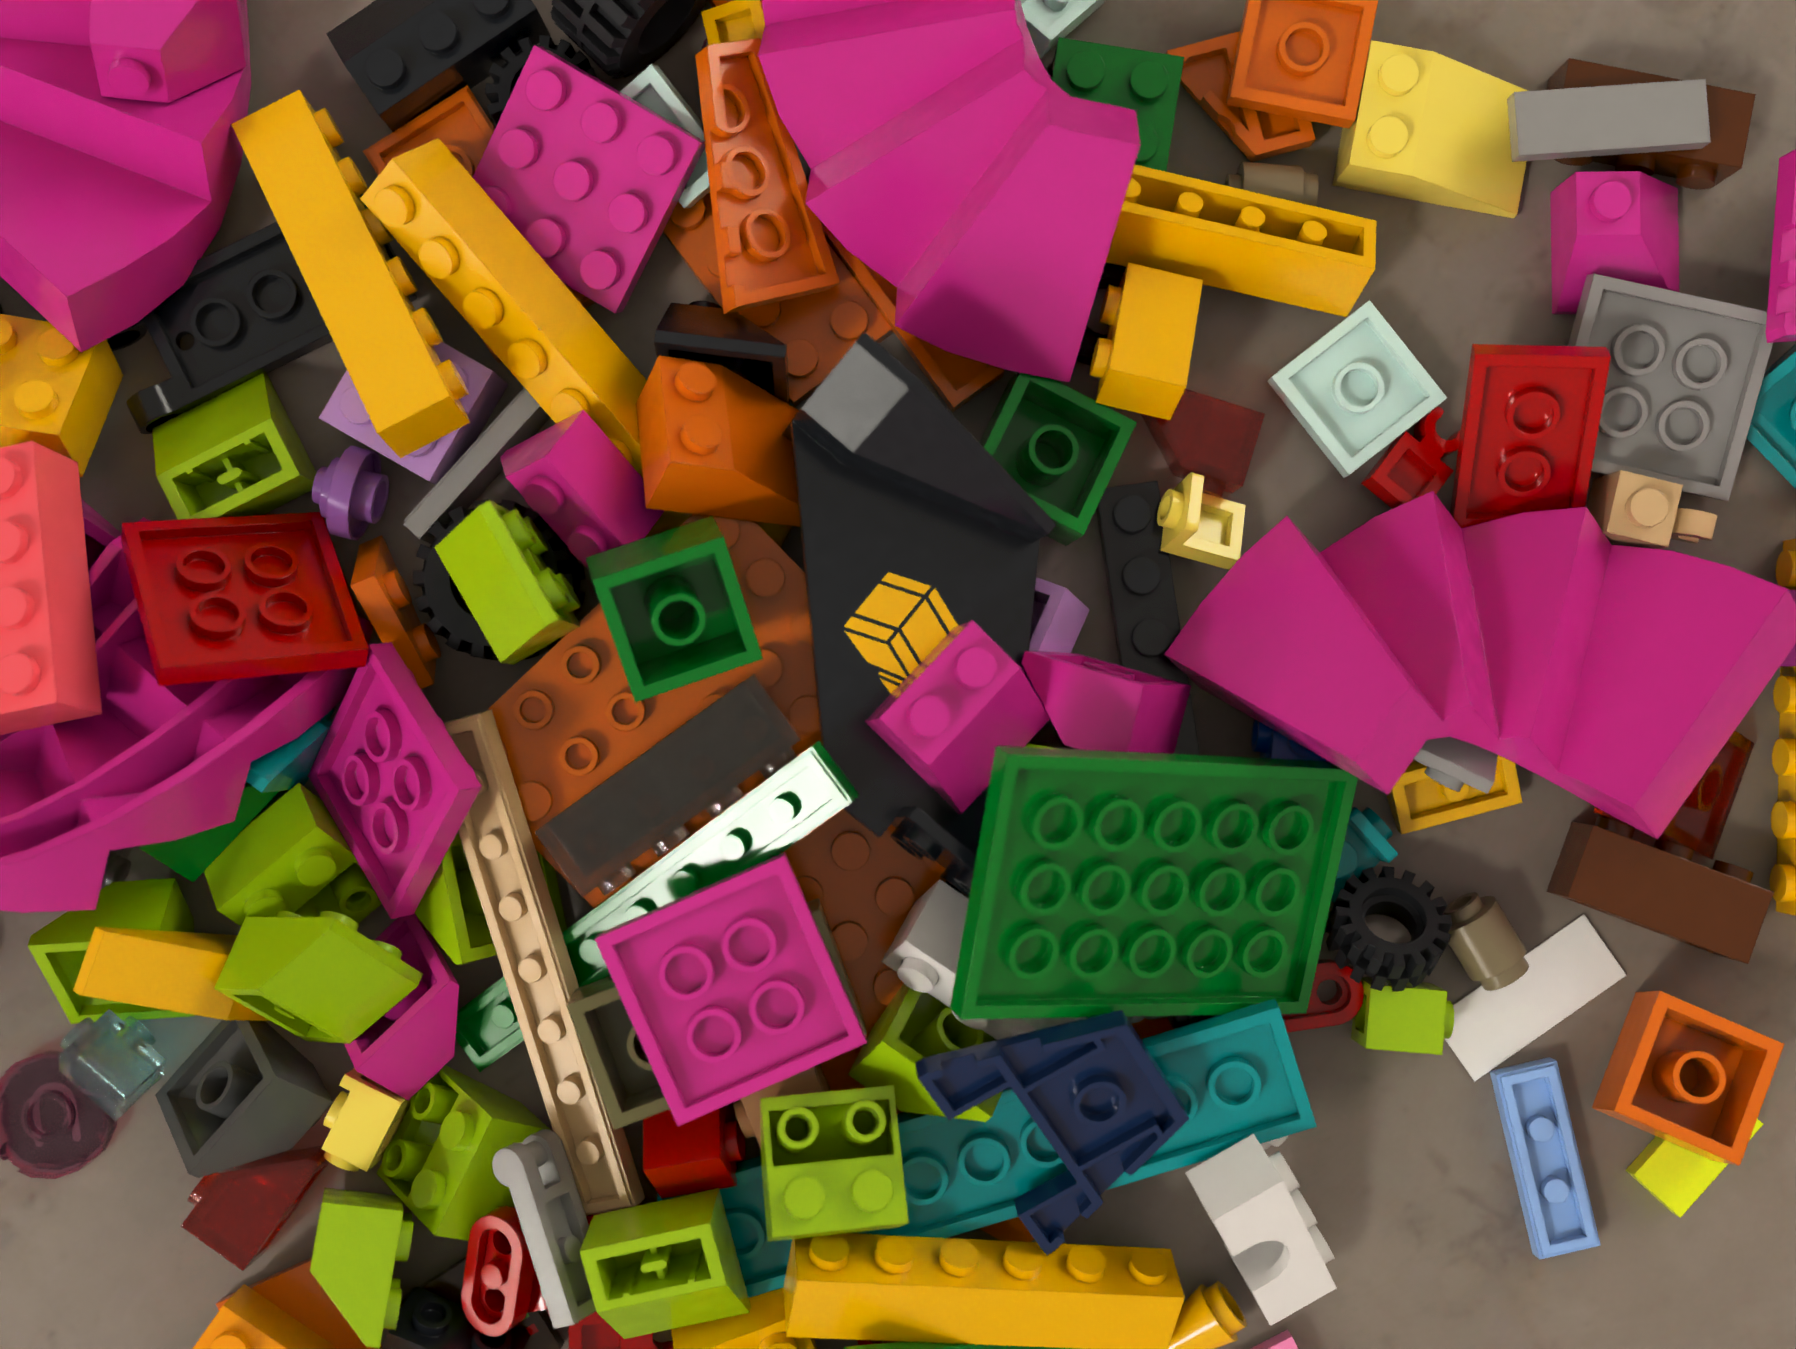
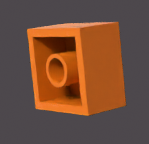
(1688, 1076)

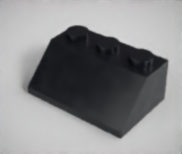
(426, 50)

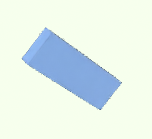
(1545, 1158)

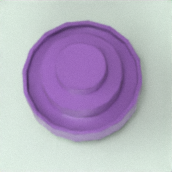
(351, 492)

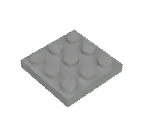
(1676, 381)

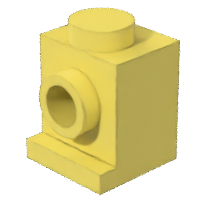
(362, 1122)

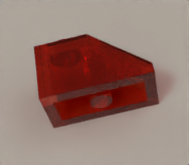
(1208, 440)
(250, 1203)

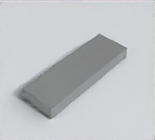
(1608, 120)
(477, 465)

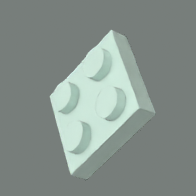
(1357, 389)

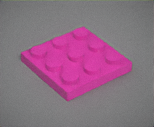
(586, 175)
(393, 780)
(731, 989)

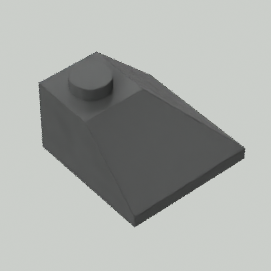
(241, 1098)

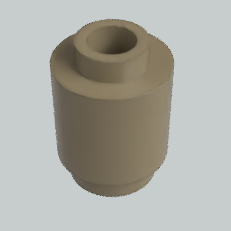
(1276, 180)
(1485, 941)

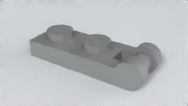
(550, 1221)

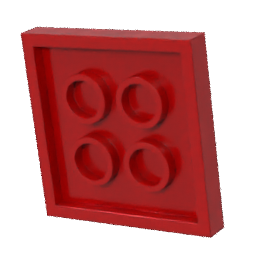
(241, 597)

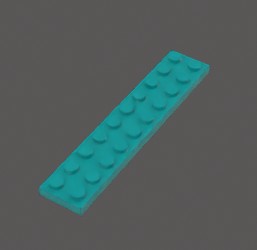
(964, 1174)

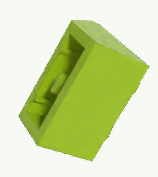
(232, 455)
(506, 582)
(290, 863)
(315, 975)
(447, 1150)
(831, 1163)
(356, 1255)
(664, 1265)

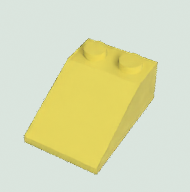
(1431, 133)

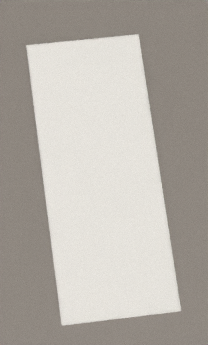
(1560, 980)

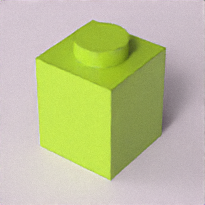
(1405, 1019)

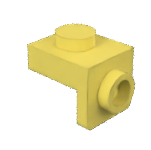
(1201, 524)

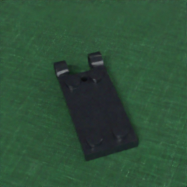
(245, 319)

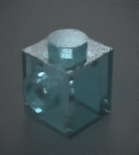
(111, 1061)

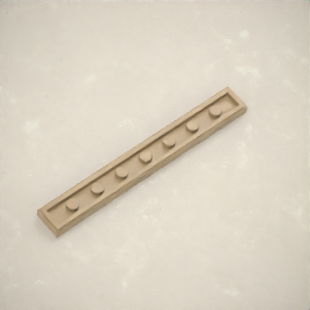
(538, 970)

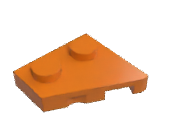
(1256, 133)
(391, 610)

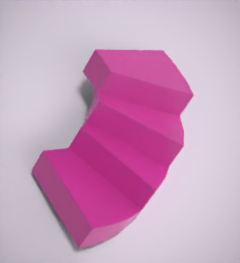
(955, 168)
(100, 192)
(1507, 634)
(145, 767)

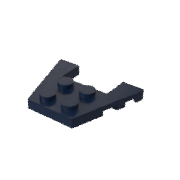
(1088, 1093)

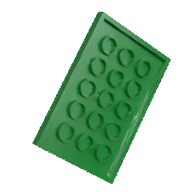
(1149, 884)

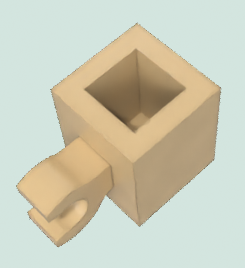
(1645, 512)

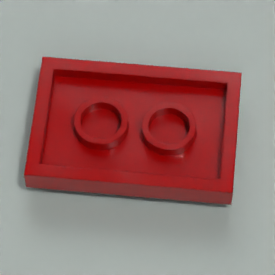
(1527, 430)

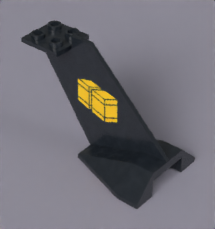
(899, 546)

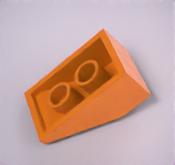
(715, 444)

